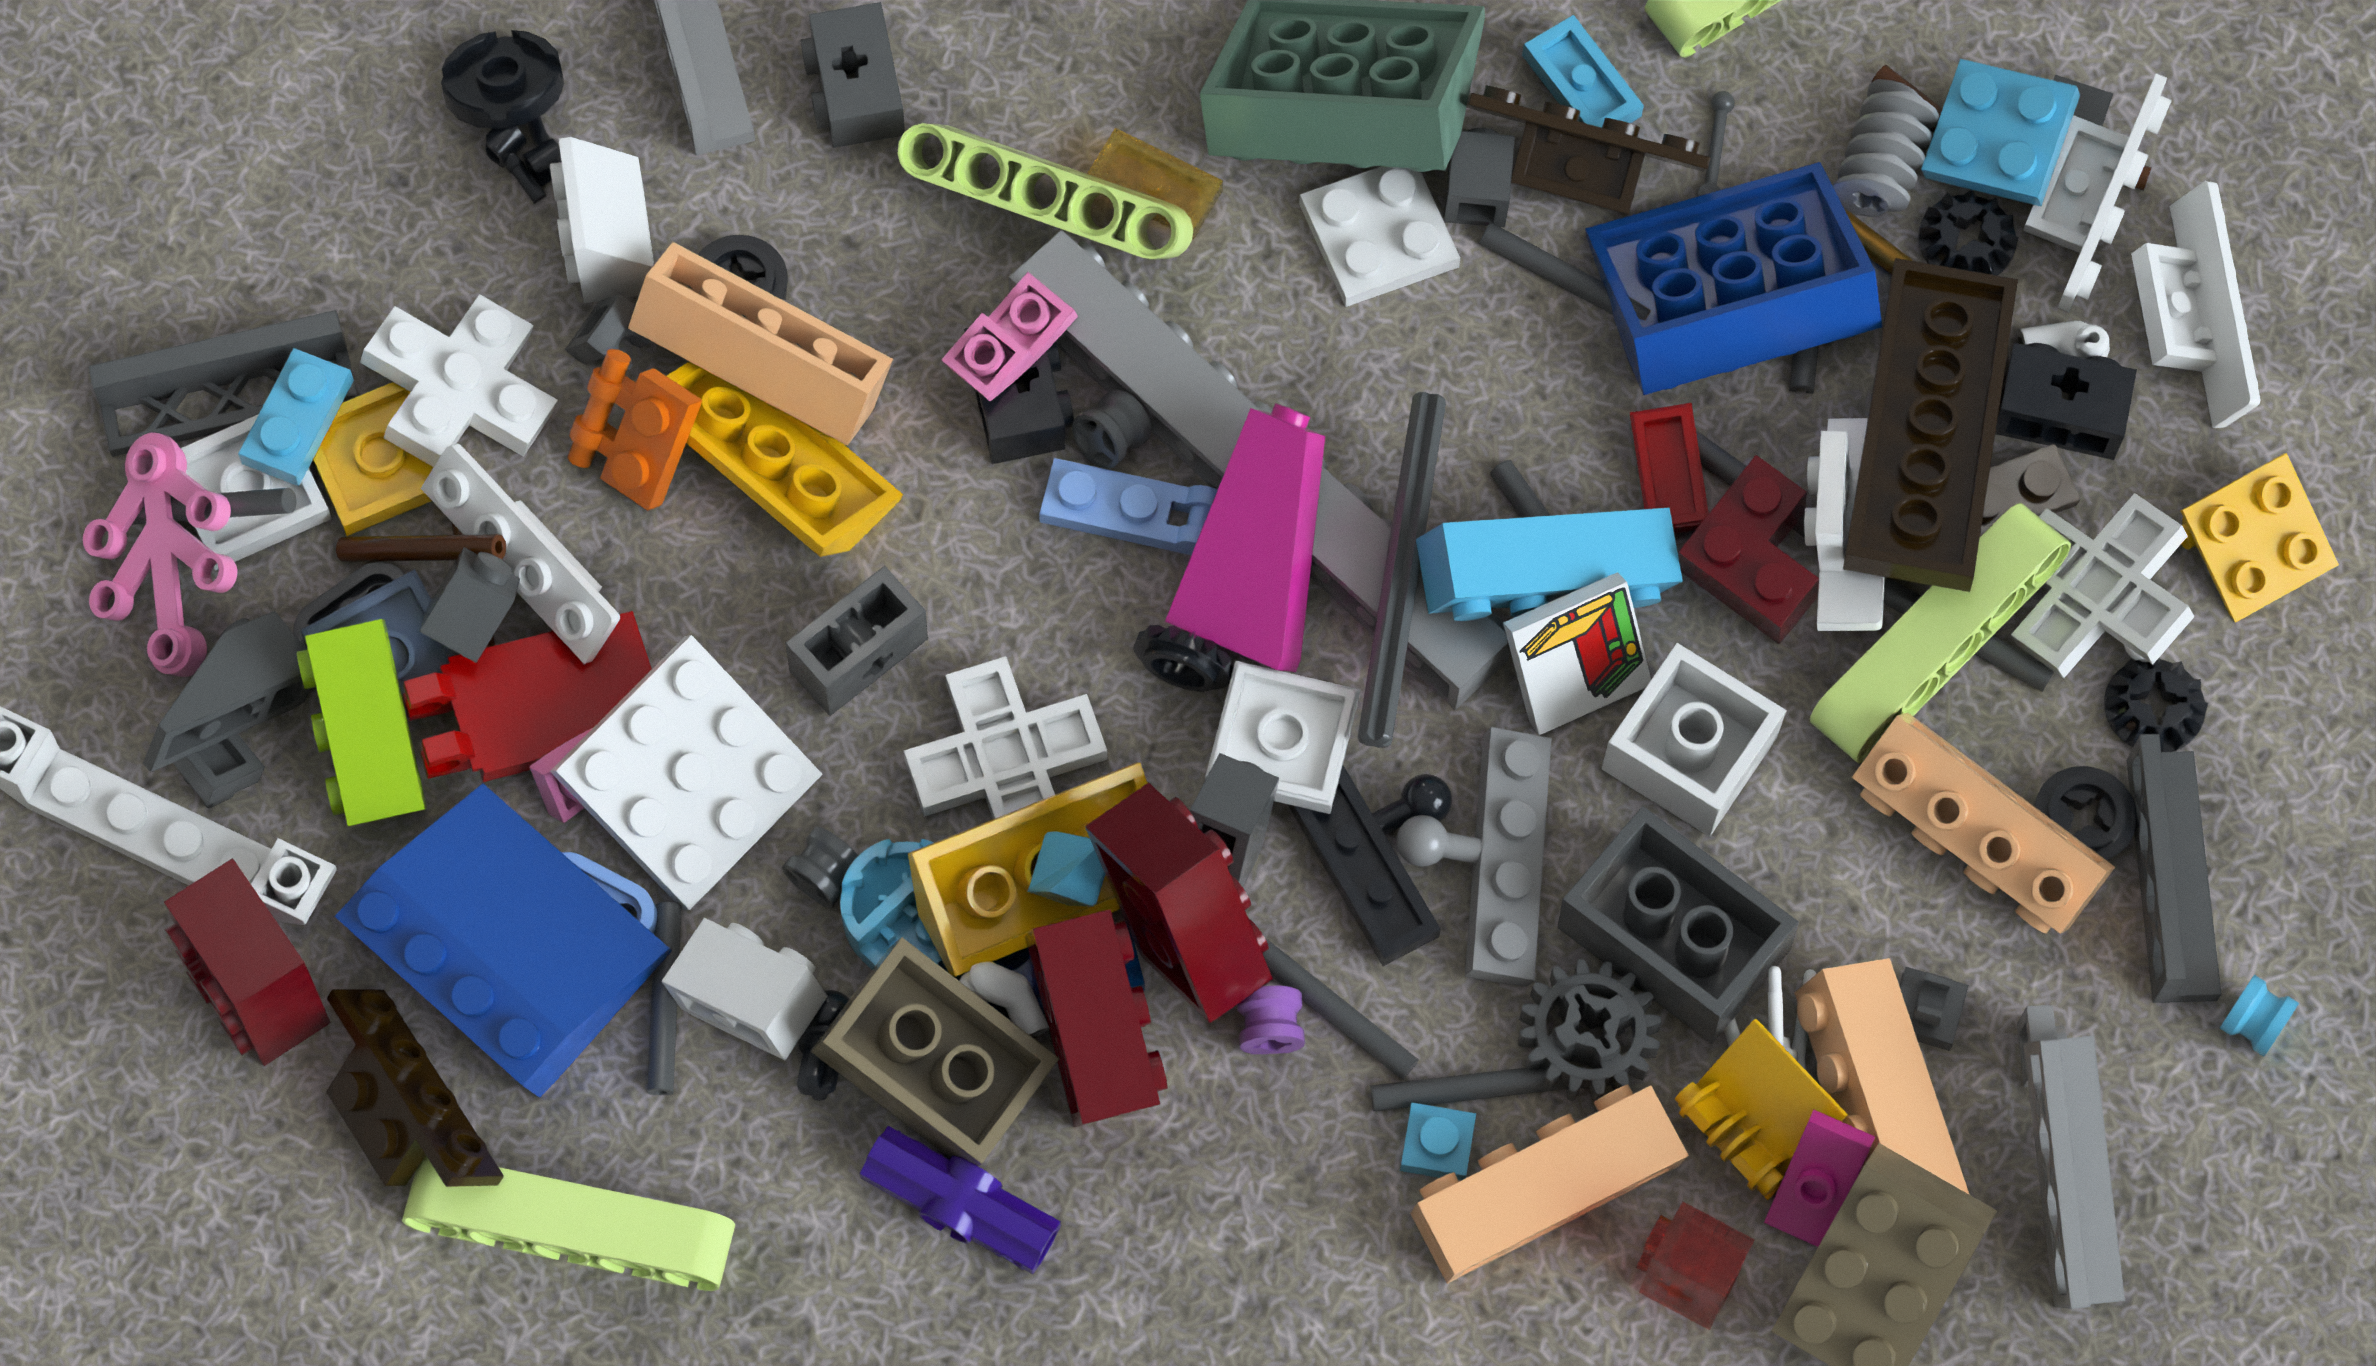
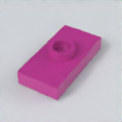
(1818, 1177)

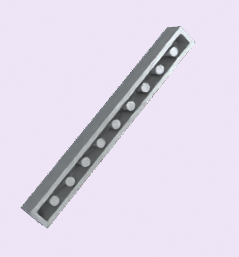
(1200, 418)

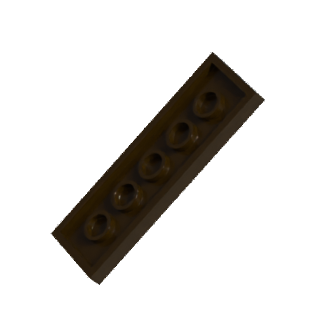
(1931, 425)

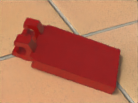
(522, 700)

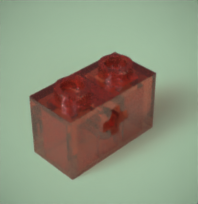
(1692, 1263)

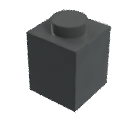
(1480, 178)
(470, 603)

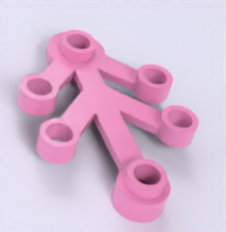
(158, 549)

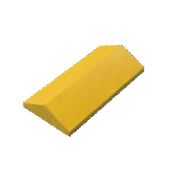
(786, 465)
(978, 880)

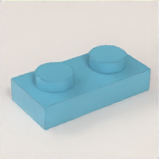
(1581, 74)
(296, 417)

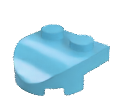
(881, 902)

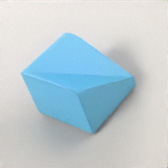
(1067, 870)

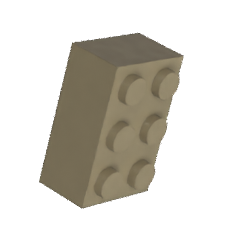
(935, 1054)
(1884, 1265)

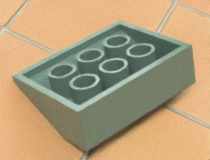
(1343, 82)

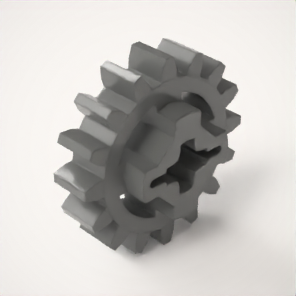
(1576, 1006)

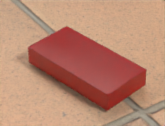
(1670, 464)

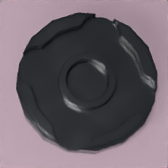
(502, 79)

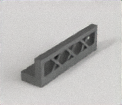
(205, 367)
(2173, 874)

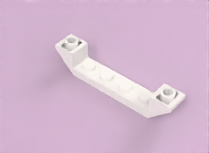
(149, 825)

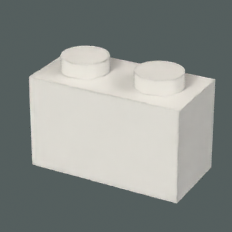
(746, 987)

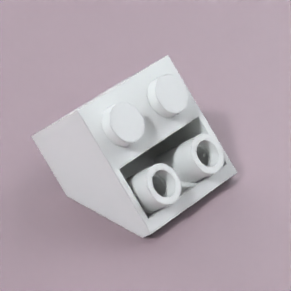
(601, 219)

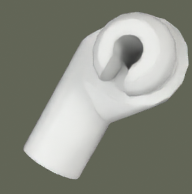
(2068, 338)
(1009, 991)

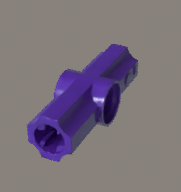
(960, 1198)

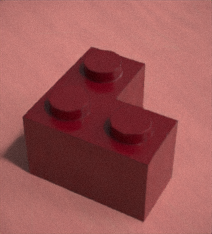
(1738, 554)

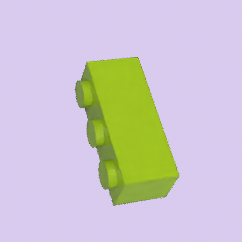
(362, 723)

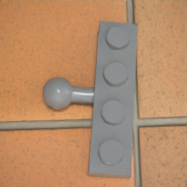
(1503, 855)

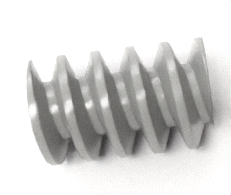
(1885, 150)

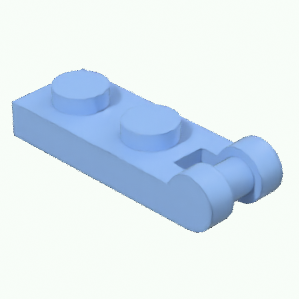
(1124, 506)

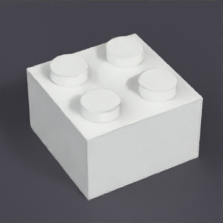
(1693, 739)

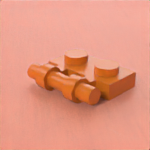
(651, 433)

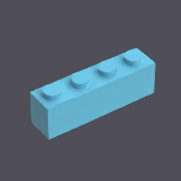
(1542, 558)

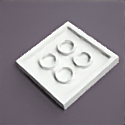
(686, 772)

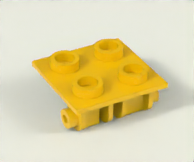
(2258, 537)
(1756, 1106)

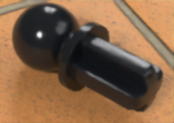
(816, 1076)

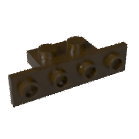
(1582, 159)
(399, 1100)

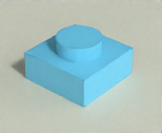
(1437, 1141)

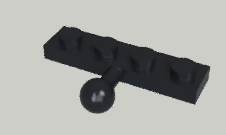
(1367, 868)

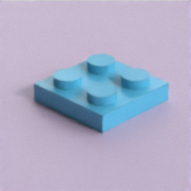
(2000, 132)

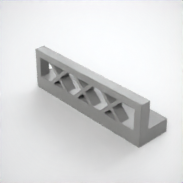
(705, 74)
(2074, 1172)

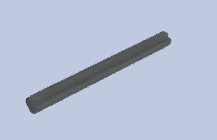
(1401, 571)

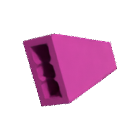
(1257, 543)

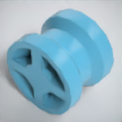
(2259, 1015)

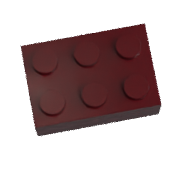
(1181, 900)
(244, 964)
(1095, 1017)

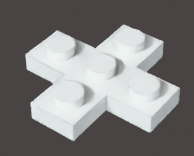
(458, 381)
(2108, 589)
(1002, 747)

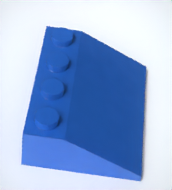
(1735, 278)
(504, 937)

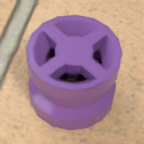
(1271, 1021)

